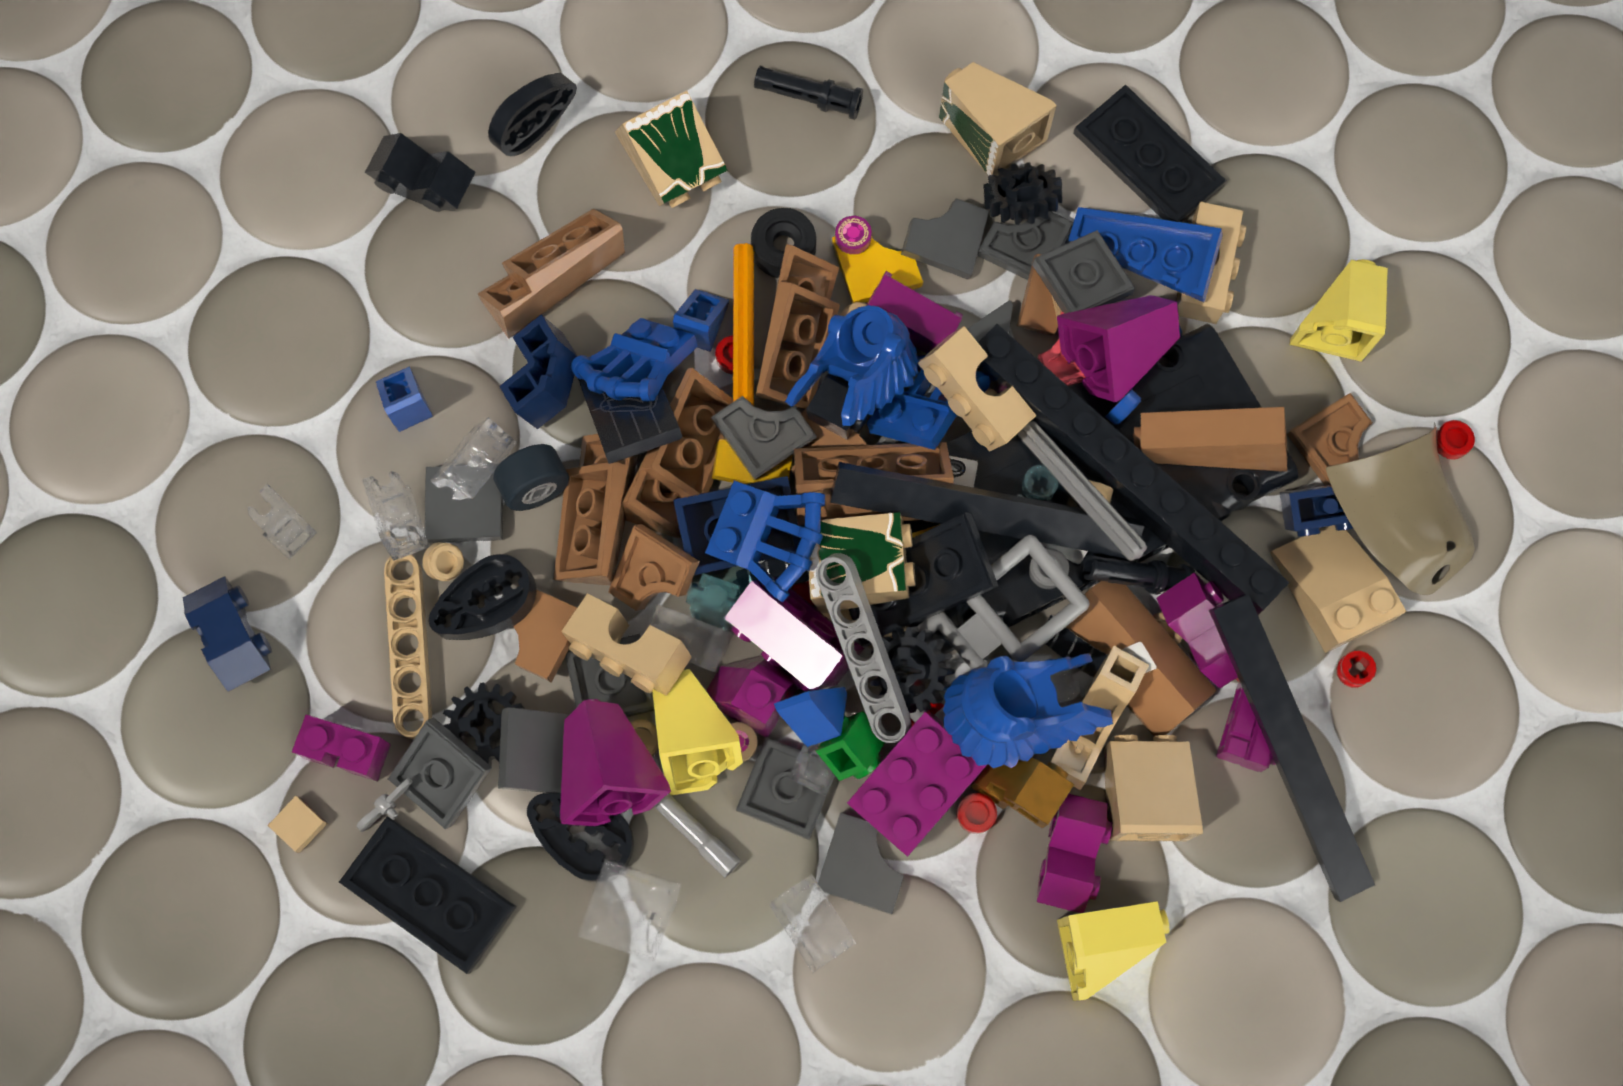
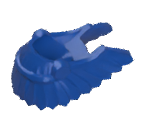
(870, 353)
(1014, 711)

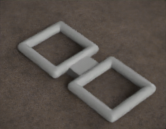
(986, 629)

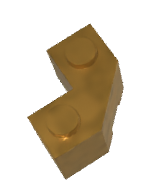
(1027, 788)

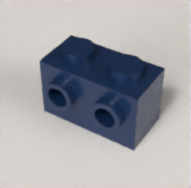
(1312, 508)

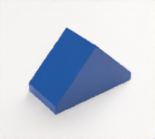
(701, 316)
(403, 399)
(815, 714)

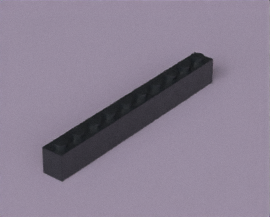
(1133, 476)

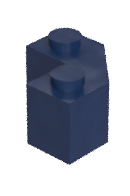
(545, 382)
(228, 639)

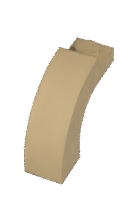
(1112, 690)

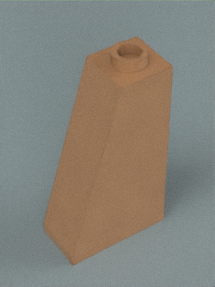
(1216, 438)

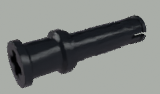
(825, 94)
(1153, 576)

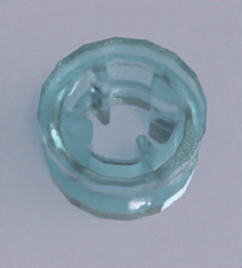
(1027, 484)

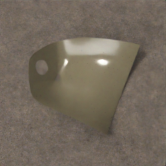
(1405, 512)

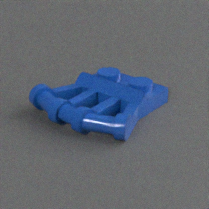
(631, 357)
(916, 417)
(746, 525)

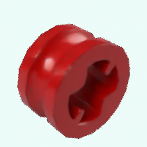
(1367, 673)

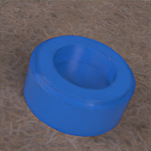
(1123, 408)

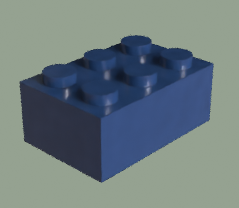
(700, 513)

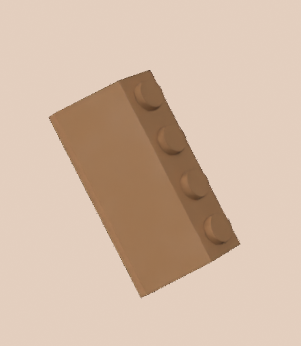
(818, 466)

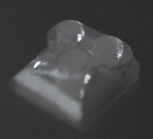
(629, 909)

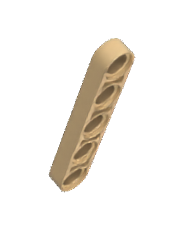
(398, 628)

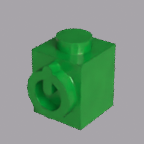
(854, 751)

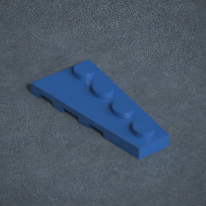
(1157, 249)

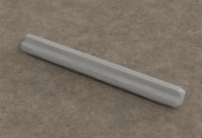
(1083, 491)

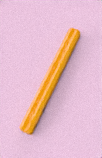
(743, 322)

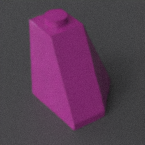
(1118, 342)
(749, 690)
(605, 767)

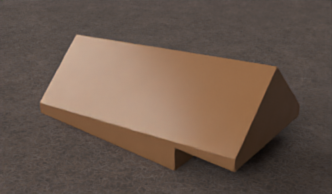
(552, 270)
(797, 324)
(681, 466)
(593, 516)
(1165, 693)

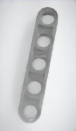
(861, 667)

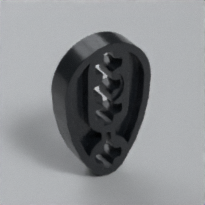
(530, 113)
(498, 614)
(574, 856)

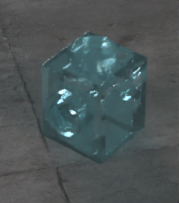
(712, 600)

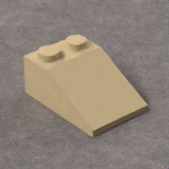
(1337, 586)

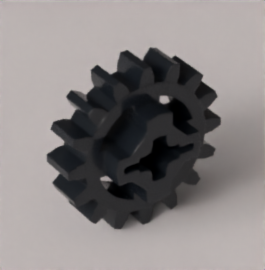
(1023, 193)
(913, 654)
(483, 708)

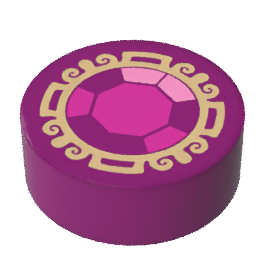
(853, 234)

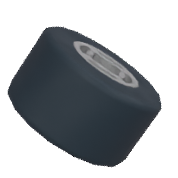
(531, 477)

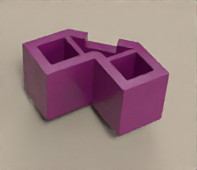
(1188, 614)
(1068, 870)

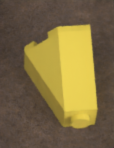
(1349, 314)
(693, 737)
(1108, 943)

